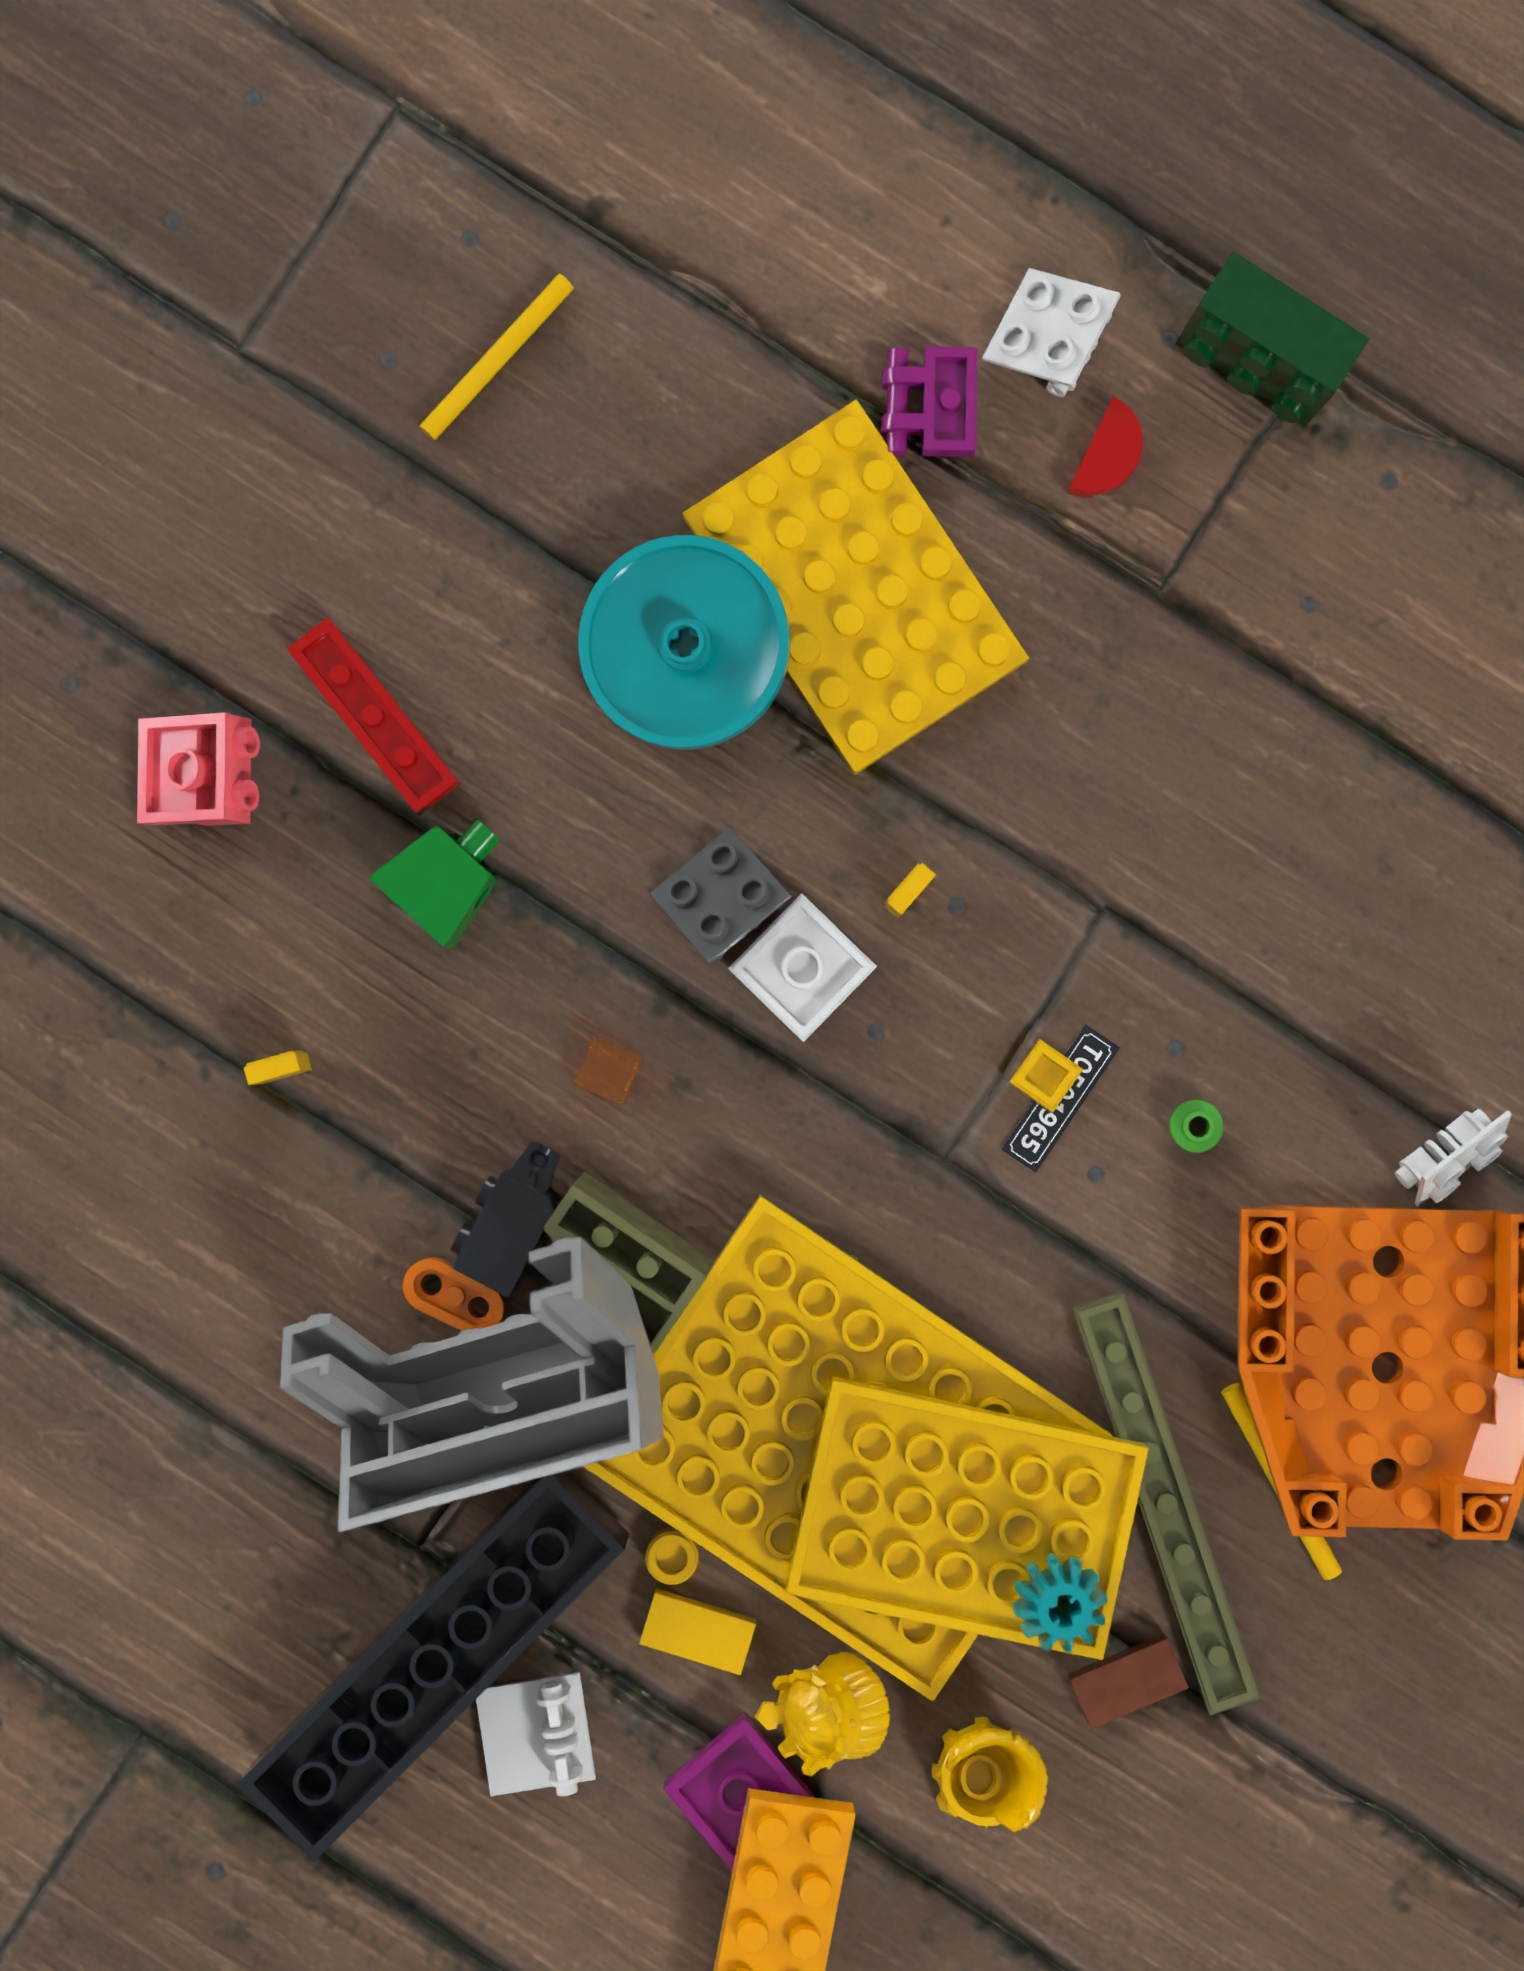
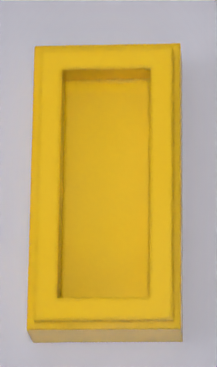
(698, 1631)

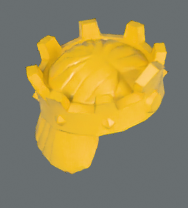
(829, 1712)
(990, 1776)

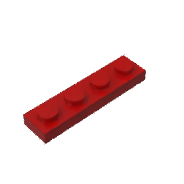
(373, 716)

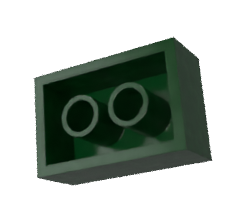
(1270, 341)

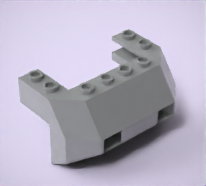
(488, 1403)

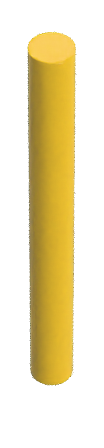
(496, 356)
(1316, 1546)

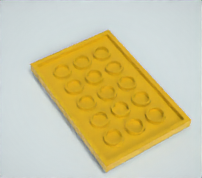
(871, 586)
(945, 1503)

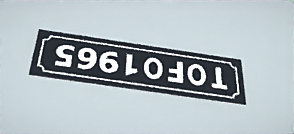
(1039, 1127)

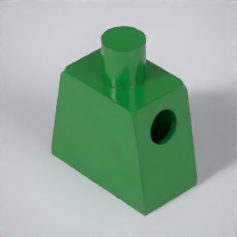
(441, 880)

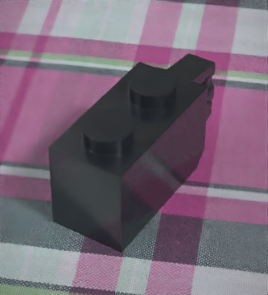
(510, 1222)

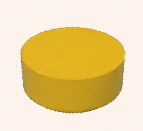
(671, 1556)

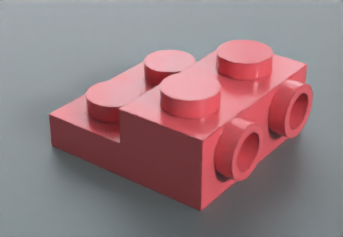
(196, 770)

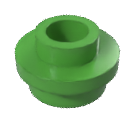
(1180, 1122)

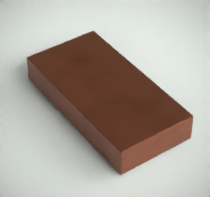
(1127, 1681)

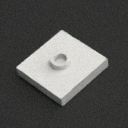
(802, 967)

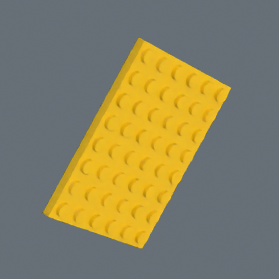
(747, 1401)

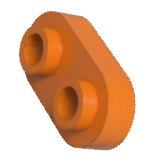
(454, 1299)

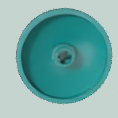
(684, 642)

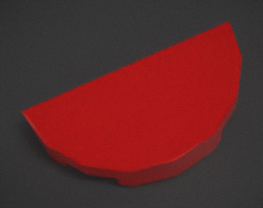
(1111, 454)

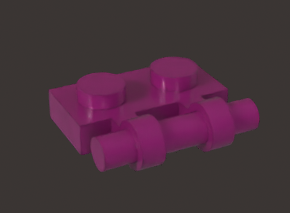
(948, 401)

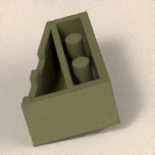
(645, 1253)

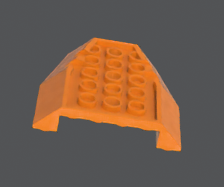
(1448, 1414)

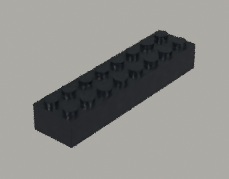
(433, 1661)

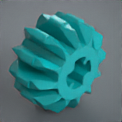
(1077, 1609)

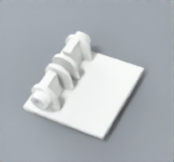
(1051, 329)
(1468, 1140)
(536, 1735)

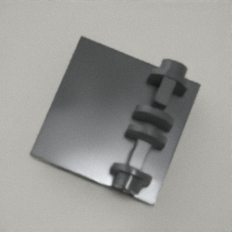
(720, 895)

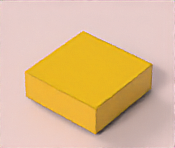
(909, 889)
(277, 1067)
(1045, 1075)

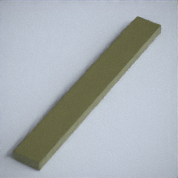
(1167, 1505)

